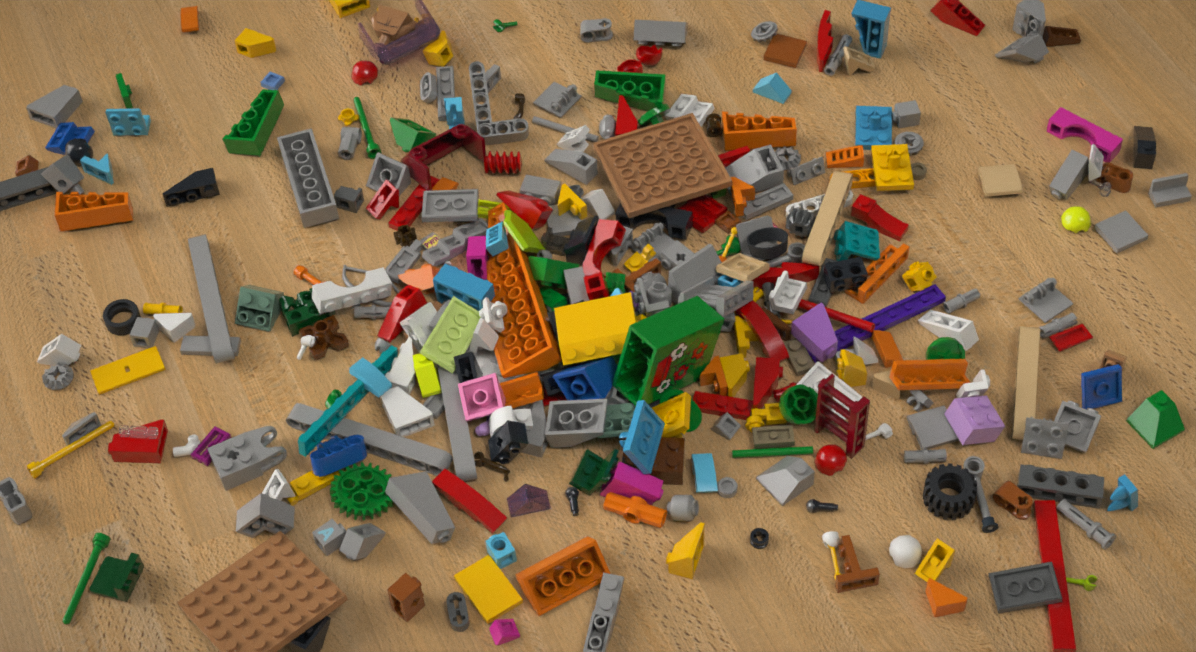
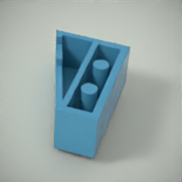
(873, 26)
(462, 285)

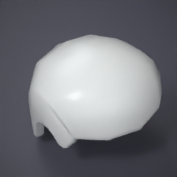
(905, 551)

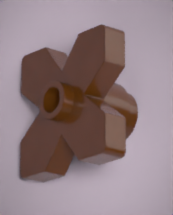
(325, 336)

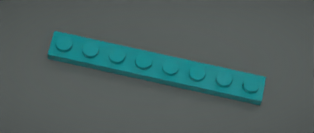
(342, 406)

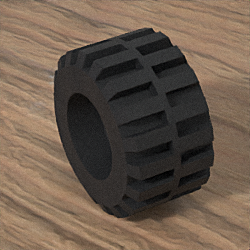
(949, 505)

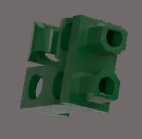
(304, 312)

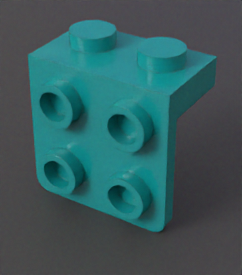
(856, 240)

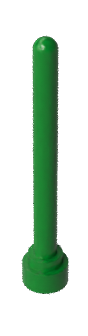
(372, 147)
(99, 542)

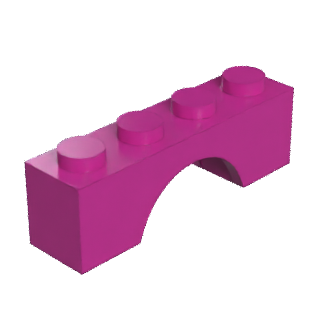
(1066, 124)

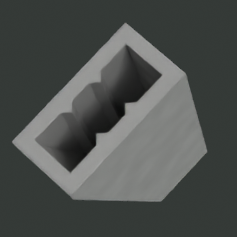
(422, 505)

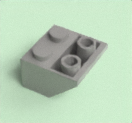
(1029, 18)

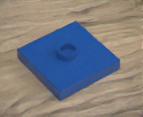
(1101, 387)

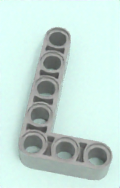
(483, 110)

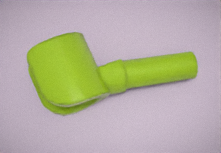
(1086, 583)

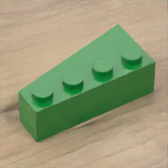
(639, 89)
(256, 125)

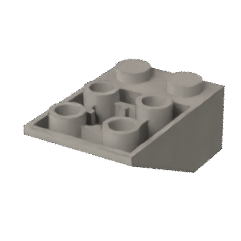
(758, 168)

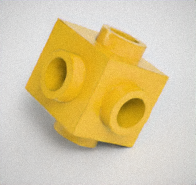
(919, 276)

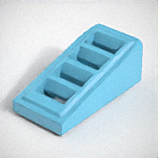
(496, 239)

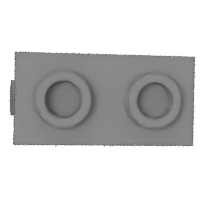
(807, 170)

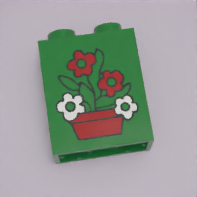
(667, 350)

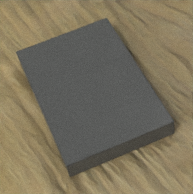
(1025, 587)

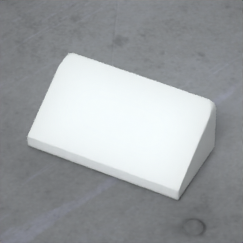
(1095, 163)

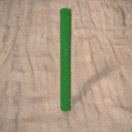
(772, 452)

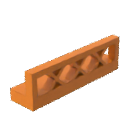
(881, 275)
(929, 372)
(522, 390)

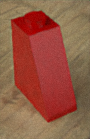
(140, 449)

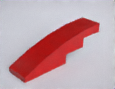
(824, 40)
(796, 271)
(469, 500)

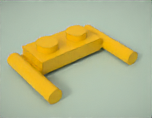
(308, 485)

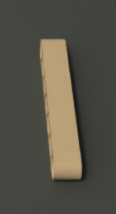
(827, 218)
(1025, 379)

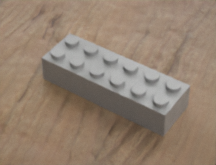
(308, 178)

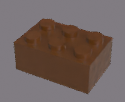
(668, 461)

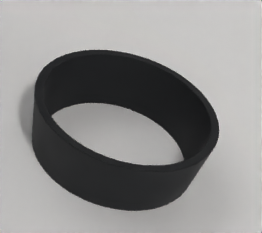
(768, 234)

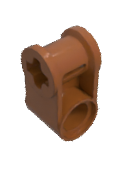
(1117, 176)
(1012, 499)

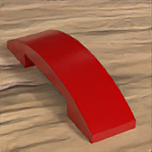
(764, 330)

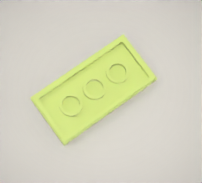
(451, 334)

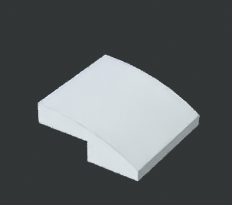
(689, 104)

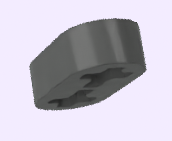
(453, 613)

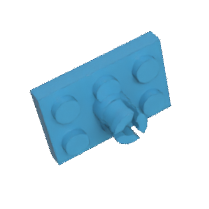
(873, 126)
(643, 437)

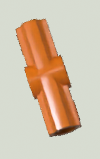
(635, 509)

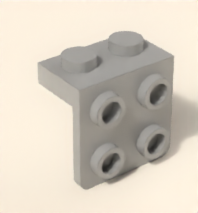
(747, 228)
(641, 298)

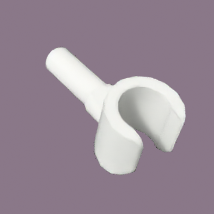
(305, 341)
(883, 429)

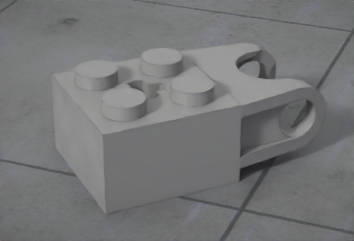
(245, 456)

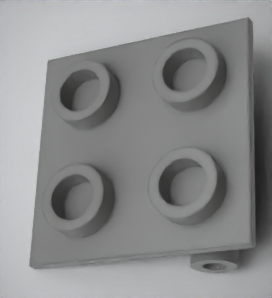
(558, 98)
(654, 237)
(1046, 300)
(1044, 437)

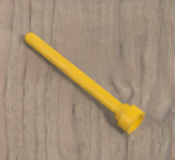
(37, 468)

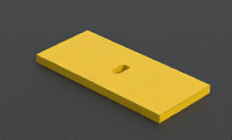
(114, 374)

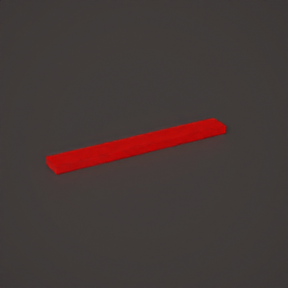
(1051, 551)

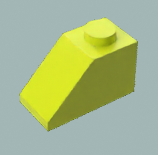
(427, 375)

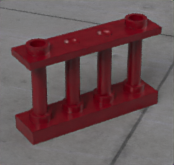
(856, 416)

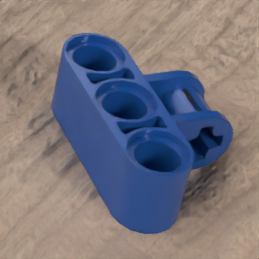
(337, 454)

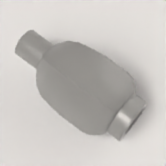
(607, 127)

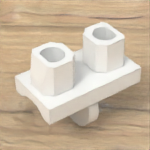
(493, 314)

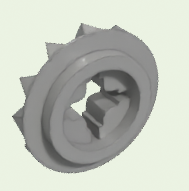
(770, 29)
(910, 137)
(794, 157)
(62, 381)

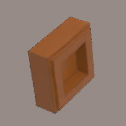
(727, 221)

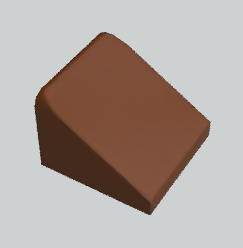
(26, 165)

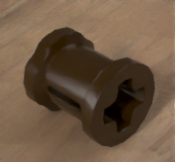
(714, 125)

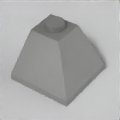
(1025, 49)
(787, 479)

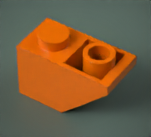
(421, 278)

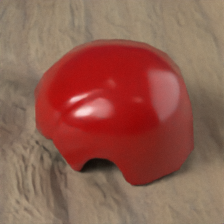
(649, 55)
(630, 66)
(364, 72)
(830, 459)

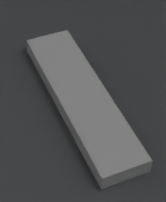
(445, 88)

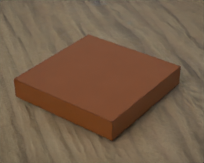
(785, 50)

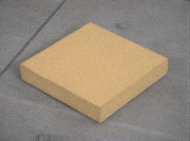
(742, 267)

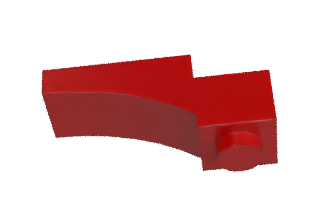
(877, 218)

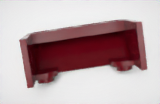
(440, 146)

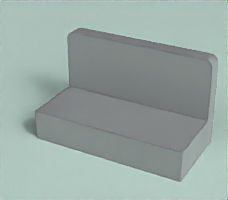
(1169, 190)

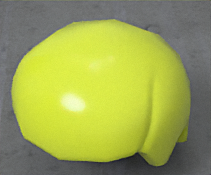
(1076, 219)

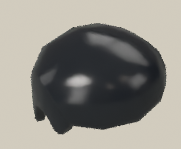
(77, 149)

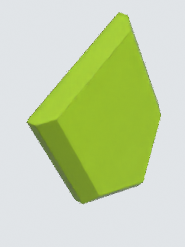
(522, 233)

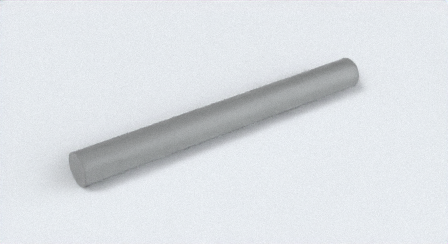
(562, 128)

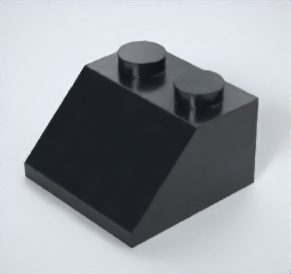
(579, 240)

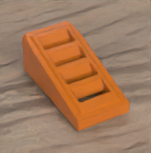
(855, 153)

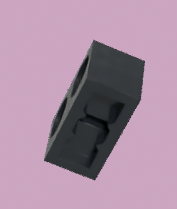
(845, 274)

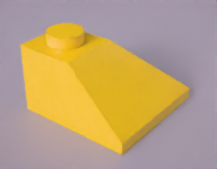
(687, 553)

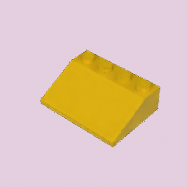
(594, 328)

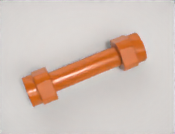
(302, 273)

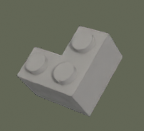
(264, 514)

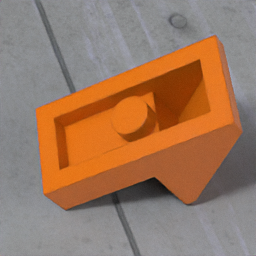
(741, 193)
(714, 375)

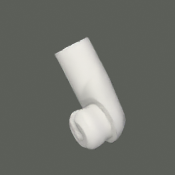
(193, 442)

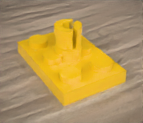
(892, 167)
(675, 415)

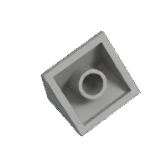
(389, 169)

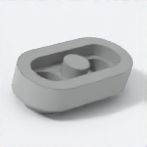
(428, 87)

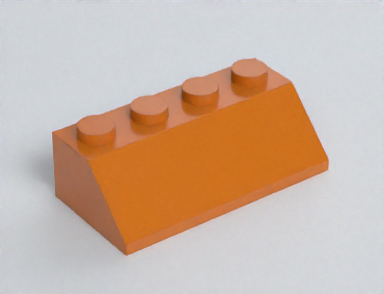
(563, 575)

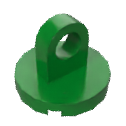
(654, 115)
(945, 349)

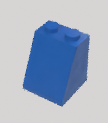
(587, 379)

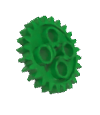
(361, 491)

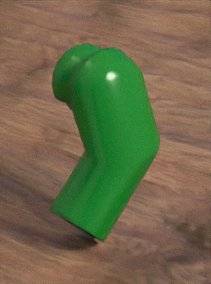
(332, 397)

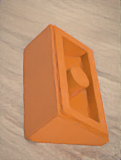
(886, 347)

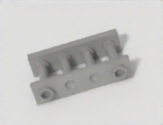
(722, 298)

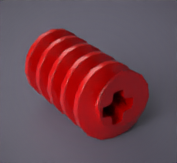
(503, 162)

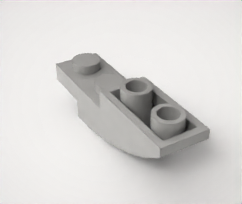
(604, 614)

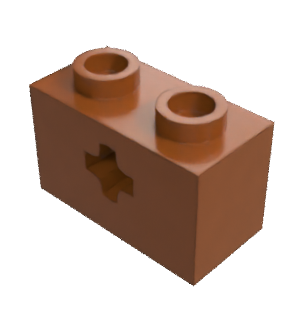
(406, 597)

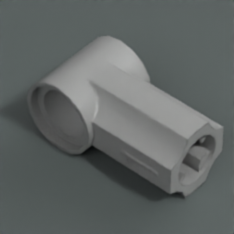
(349, 139)

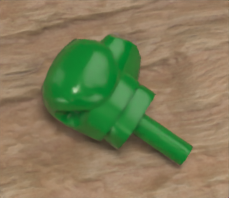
(734, 248)

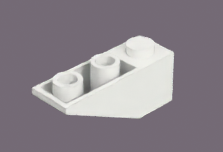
(403, 369)

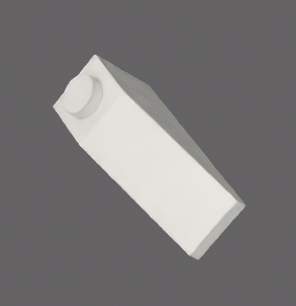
(950, 326)

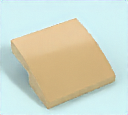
(1000, 180)

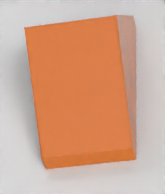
(944, 600)

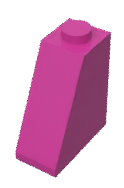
(477, 256)
(632, 482)

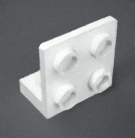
(418, 325)

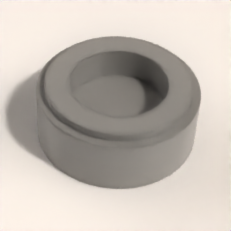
(727, 487)

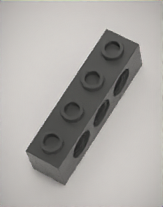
(1048, 488)

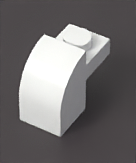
(506, 413)

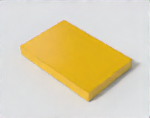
(488, 589)

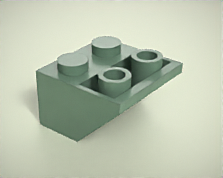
(258, 307)
(618, 419)

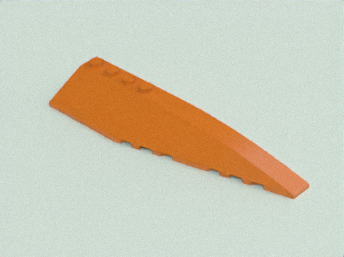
(527, 336)

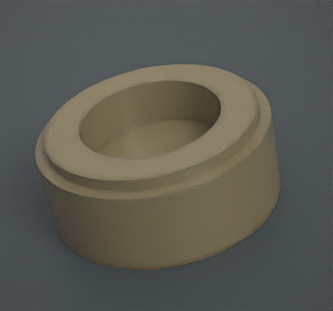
(918, 171)

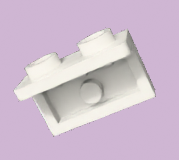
(787, 294)
(976, 388)

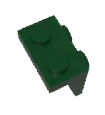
(593, 471)
(117, 577)

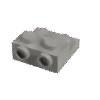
(1081, 423)

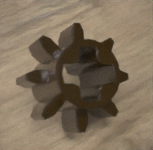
(405, 235)

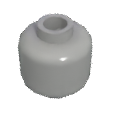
(659, 292)
(683, 507)

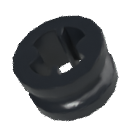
(764, 536)

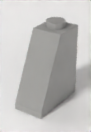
(55, 106)
(1069, 175)

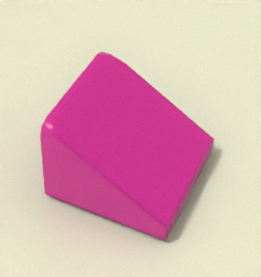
(504, 631)

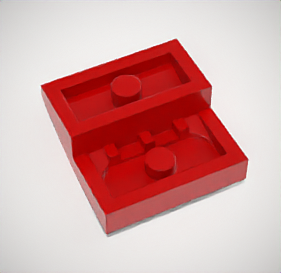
(704, 211)

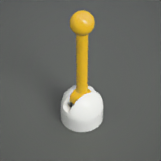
(831, 541)

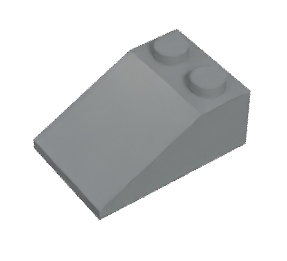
(575, 421)

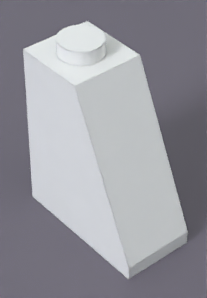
(405, 413)

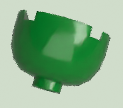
(798, 404)

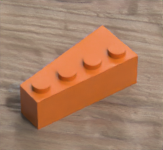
(757, 131)
(92, 210)

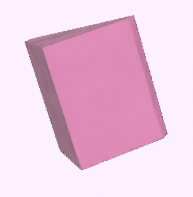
(481, 396)

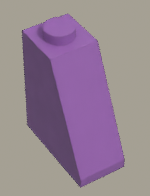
(816, 333)

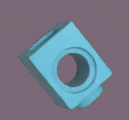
(501, 557)

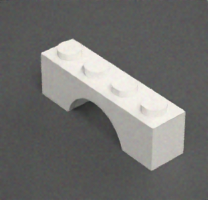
(332, 297)

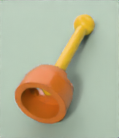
(733, 233)

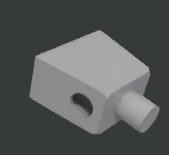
(64, 175)

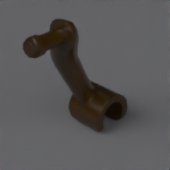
(519, 98)
(479, 463)

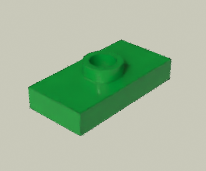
(125, 90)
(552, 298)

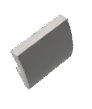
(932, 428)

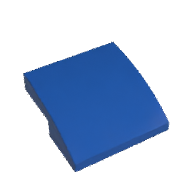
(64, 133)

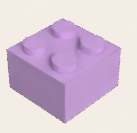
(974, 420)

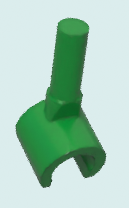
(501, 26)

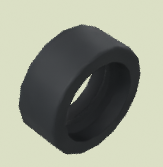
(116, 307)

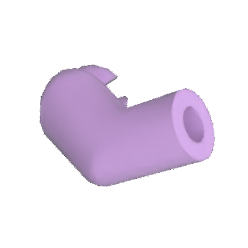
(483, 428)

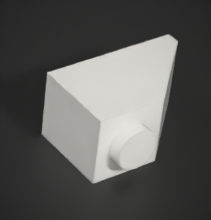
(60, 350)

